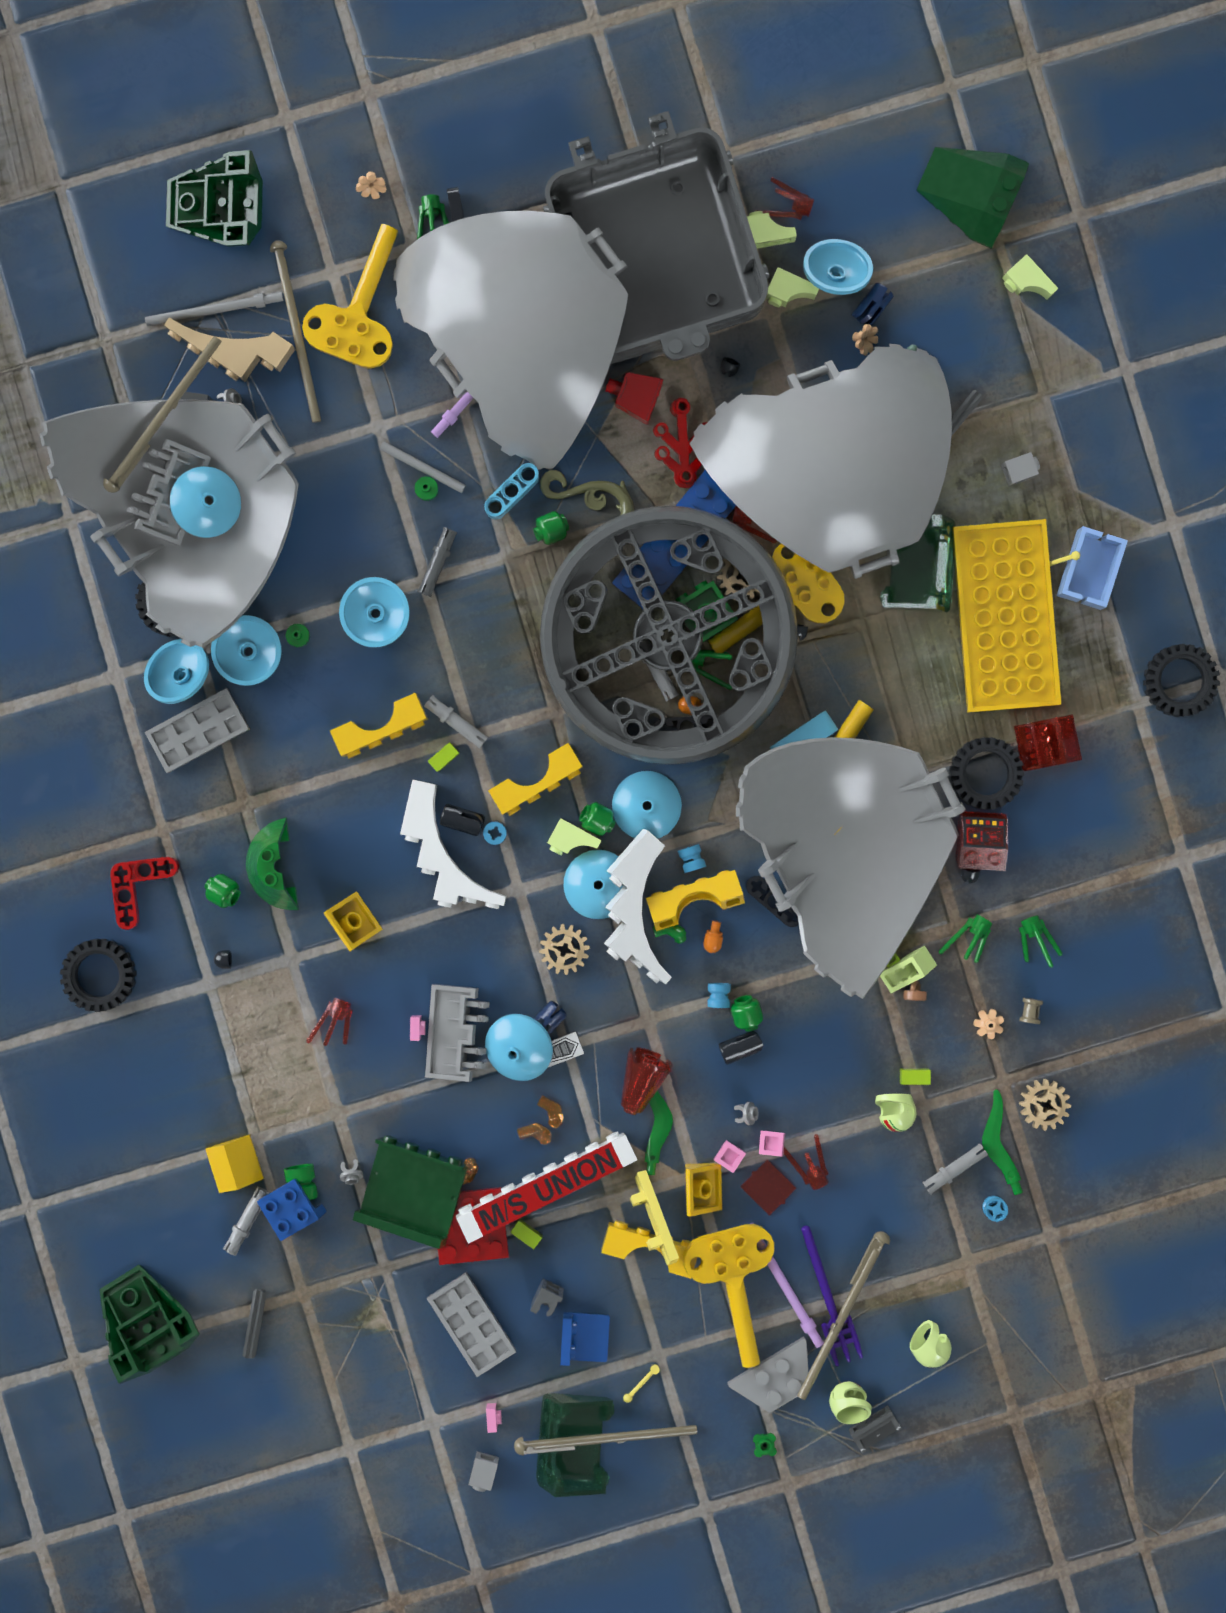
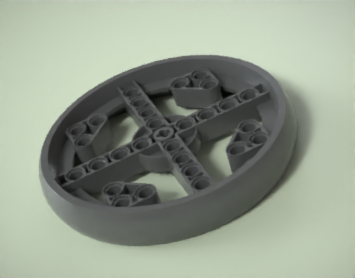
(575, 577)

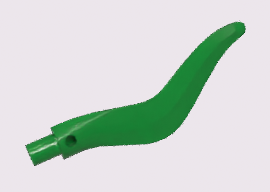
(661, 1128)
(994, 1147)

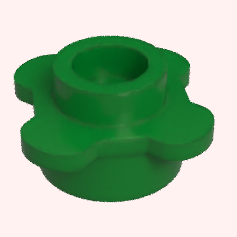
(759, 1440)

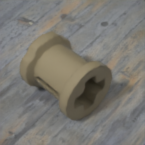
(1031, 1011)

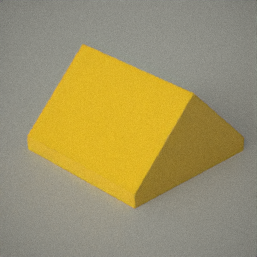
(353, 921)
(234, 1164)
(703, 1188)

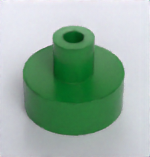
(429, 493)
(302, 638)

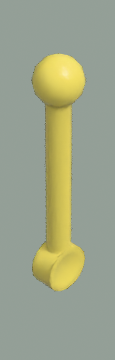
(1075, 556)
(654, 1370)

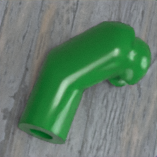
(676, 932)

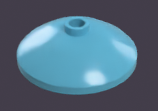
(838, 266)
(189, 503)
(362, 600)
(230, 656)
(176, 672)
(642, 787)
(580, 883)
(526, 1039)

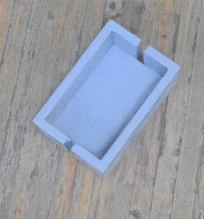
(1095, 571)

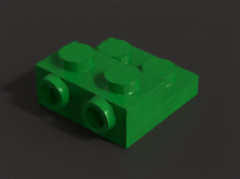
(704, 595)

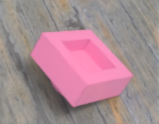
(417, 1027)
(771, 1143)
(729, 1156)
(494, 1417)

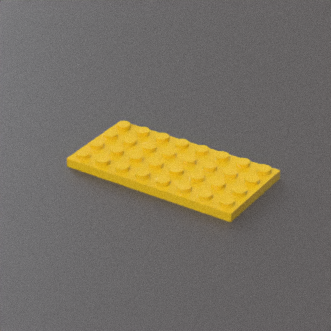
(1006, 615)

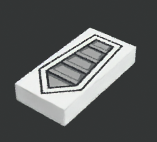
(565, 1048)

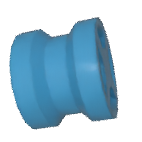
(497, 831)
(999, 1210)

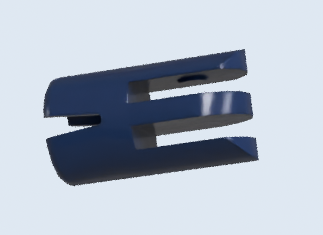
(873, 304)
(546, 1014)

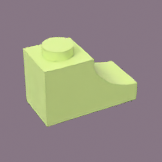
(767, 232)
(1028, 277)
(788, 287)
(569, 836)
(908, 970)

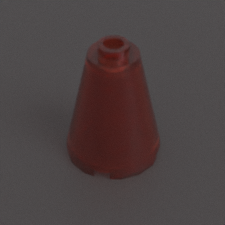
(642, 1078)

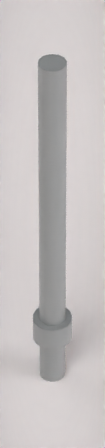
(259, 300)

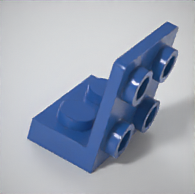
(289, 1209)
(584, 1337)

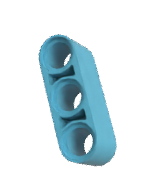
(514, 480)
(818, 727)

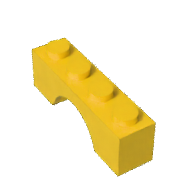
(407, 713)
(561, 764)
(720, 889)
(622, 1240)

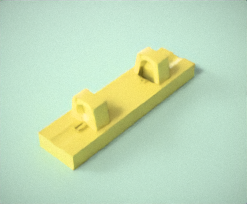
(648, 1198)

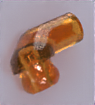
(554, 1111)
(537, 1131)
(471, 1171)

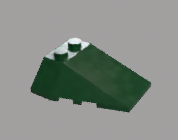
(973, 189)
(218, 200)
(143, 1324)

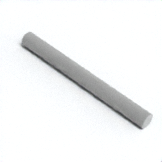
(423, 467)

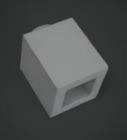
(1020, 469)
(483, 1471)

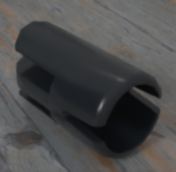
(462, 820)
(740, 1047)

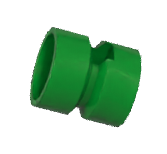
(304, 1174)

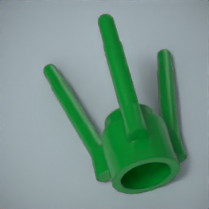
(430, 209)
(700, 659)
(1033, 927)
(980, 929)

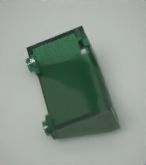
(924, 571)
(576, 1470)

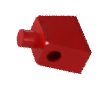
(636, 395)

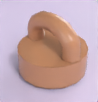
(915, 993)

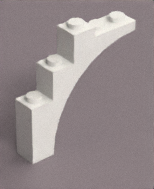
(452, 882)
(626, 907)

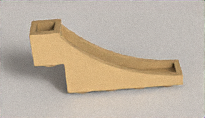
(236, 355)

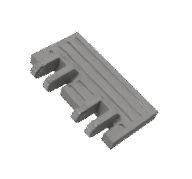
(160, 518)
(450, 1033)

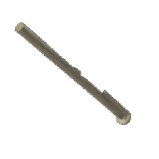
(279, 247)
(141, 446)
(858, 1282)
(568, 1443)

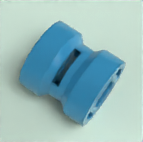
(689, 853)
(719, 995)

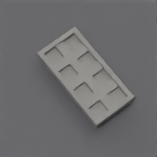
(197, 730)
(471, 1324)

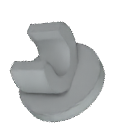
(230, 395)
(750, 1113)
(351, 1176)

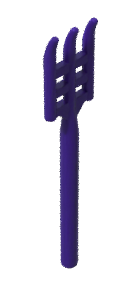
(830, 1304)

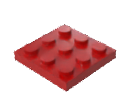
(485, 1248)

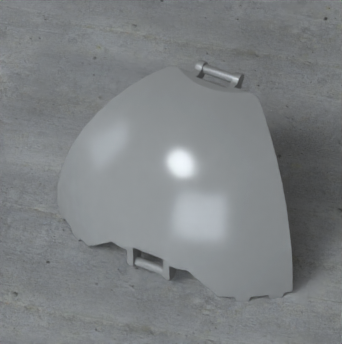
(520, 318)
(839, 462)
(204, 581)
(872, 877)

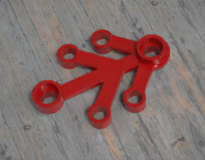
(681, 447)

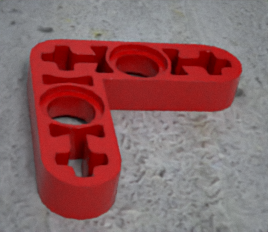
(134, 876)

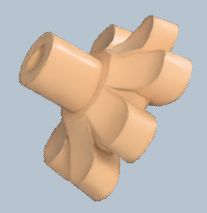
(371, 185)
(865, 339)
(984, 1023)

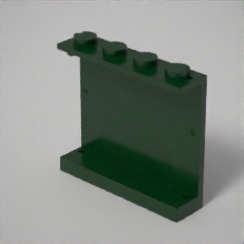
(412, 1192)

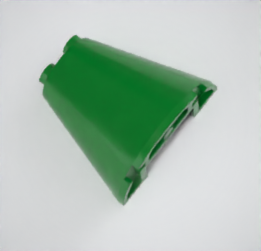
(260, 866)

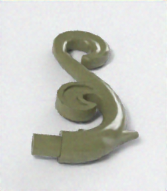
(596, 504)

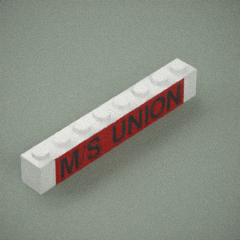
(545, 1187)

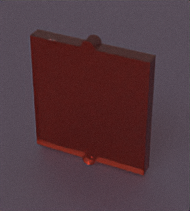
(768, 1187)

